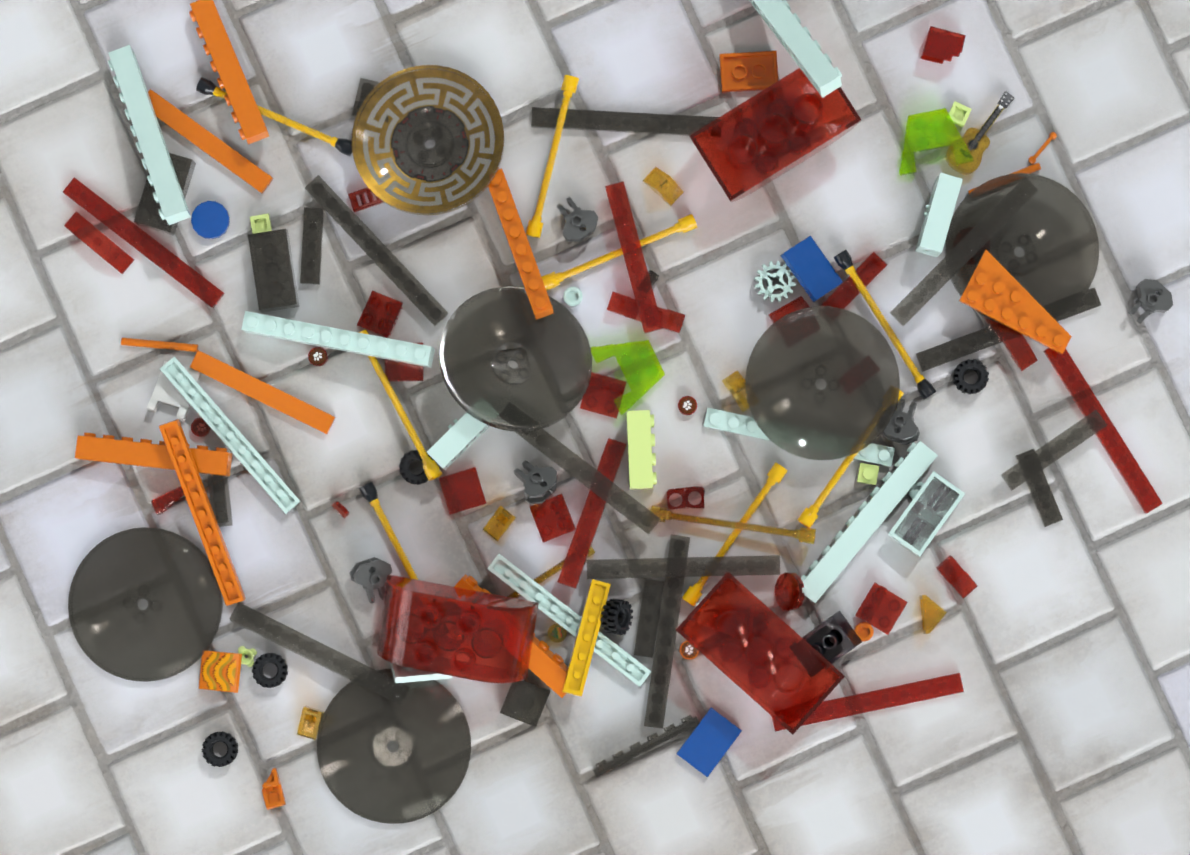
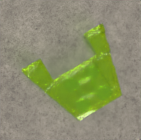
(929, 132)
(638, 366)

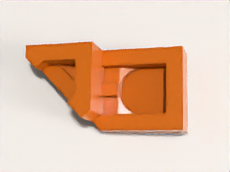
(273, 791)

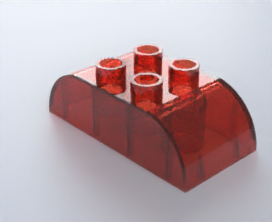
(772, 133)
(456, 631)
(760, 652)

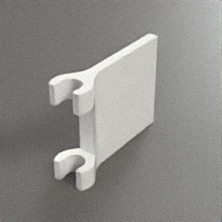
(168, 394)

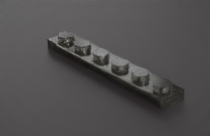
(1053, 450)
(637, 748)

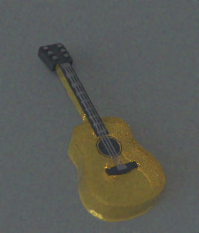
(976, 139)

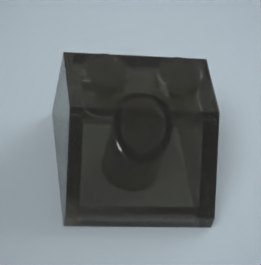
(525, 702)

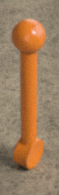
(1032, 159)

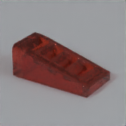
(354, 202)
(165, 501)

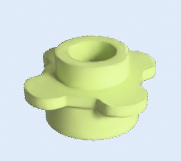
(250, 652)

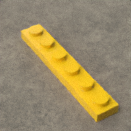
(586, 638)

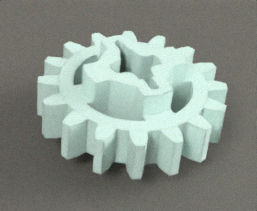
(782, 287)

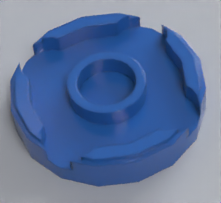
(210, 220)

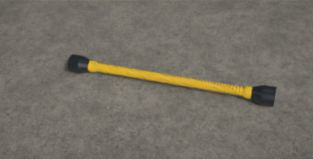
(342, 145)
(925, 388)
(369, 492)

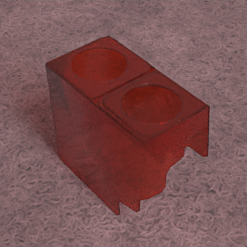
(942, 45)
(685, 493)

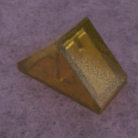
(663, 185)
(736, 387)
(499, 523)
(930, 613)
(310, 722)

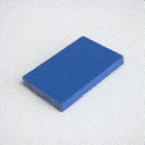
(811, 268)
(709, 742)

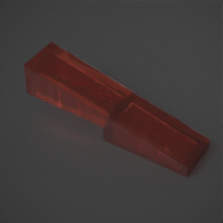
(847, 290)

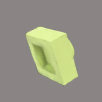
(959, 113)
(260, 223)
(867, 474)

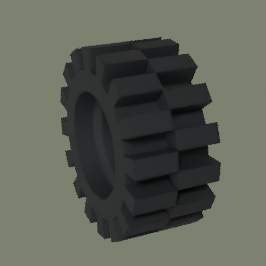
(980, 370)
(405, 471)
(616, 616)
(258, 670)
(209, 755)

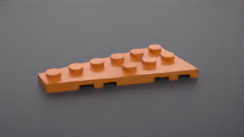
(1004, 299)

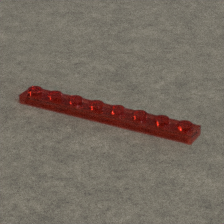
(633, 257)
(590, 517)

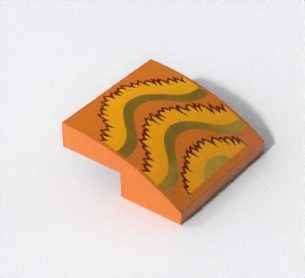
(220, 671)

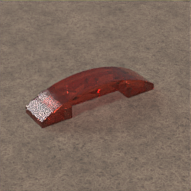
(99, 242)
(627, 307)
(1015, 343)

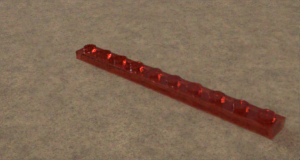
(143, 242)
(1108, 435)
(883, 699)

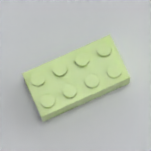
(640, 450)

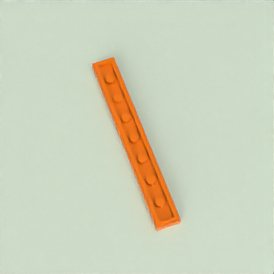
(209, 143)
(262, 392)

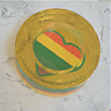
(557, 633)

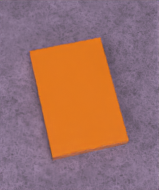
(748, 71)

